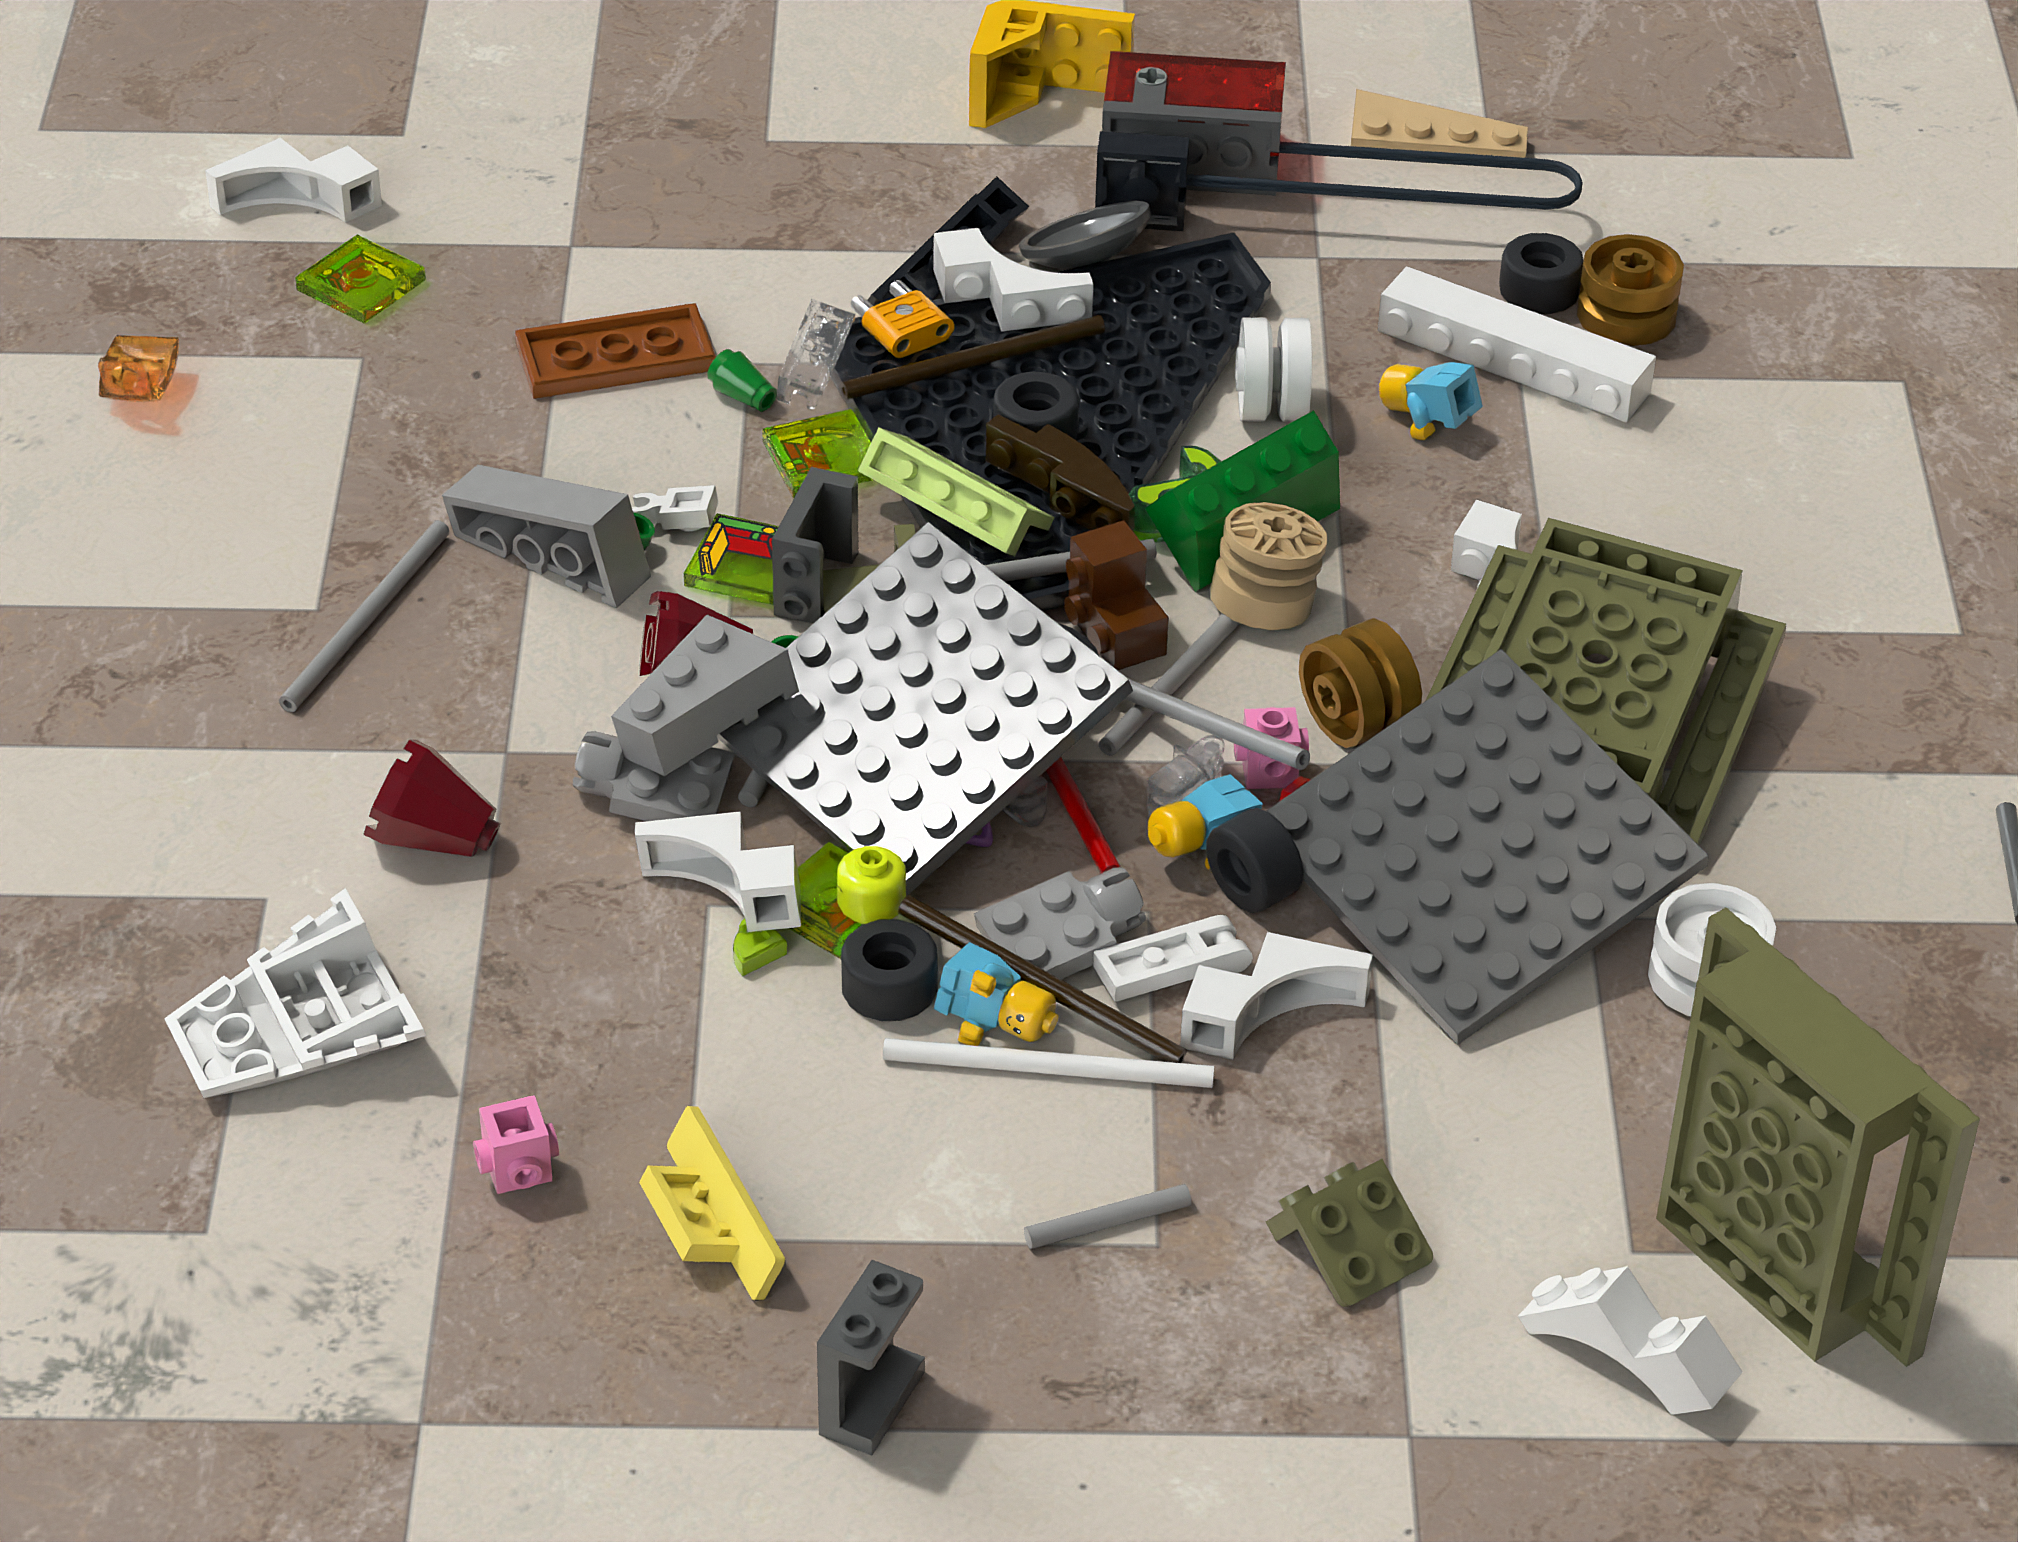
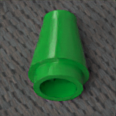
(739, 379)

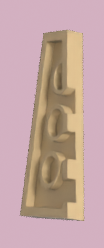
(1410, 125)

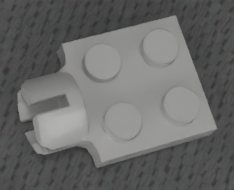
(644, 794)
(1064, 920)

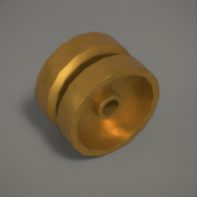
(1630, 289)
(1359, 681)

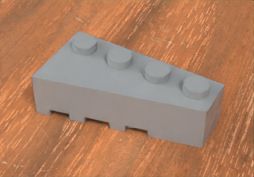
(552, 527)

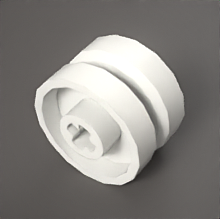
(1271, 369)
(1682, 933)

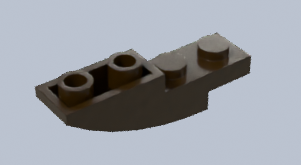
(1074, 477)

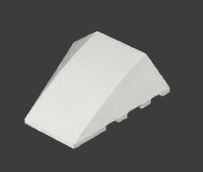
(295, 1008)

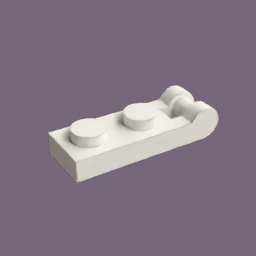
(1170, 957)

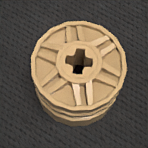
(1268, 566)

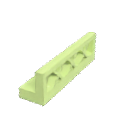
(951, 491)

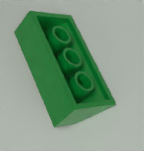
(1285, 468)

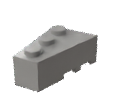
(699, 692)

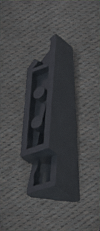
(988, 211)

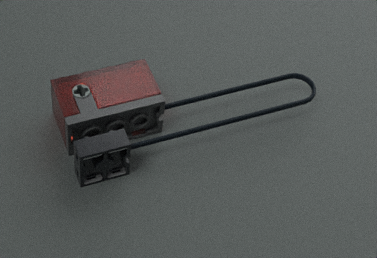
(1218, 129)

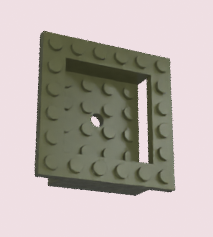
(1657, 624)
(1778, 1147)

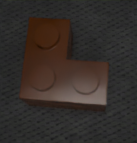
(1111, 596)

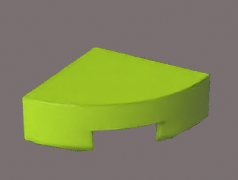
(756, 948)

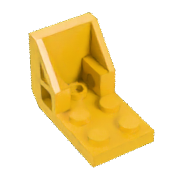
(1038, 45)

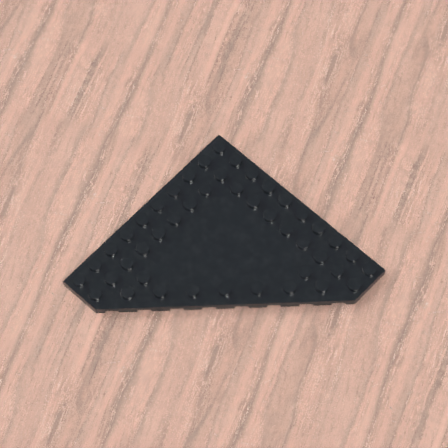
(1165, 342)

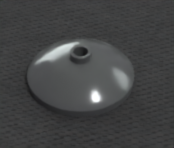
(1087, 235)

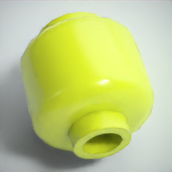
(871, 884)

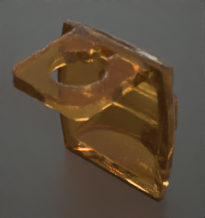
(138, 368)

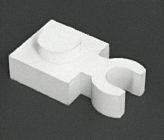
(680, 508)

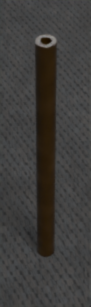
(972, 357)
(1063, 992)

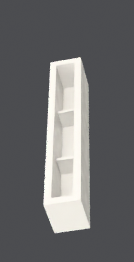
(1516, 344)

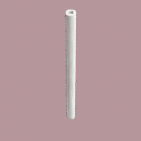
(1048, 1063)

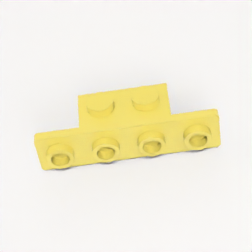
(709, 1207)

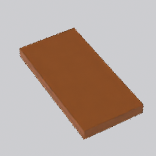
(614, 350)

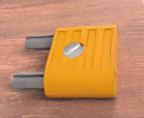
(905, 322)

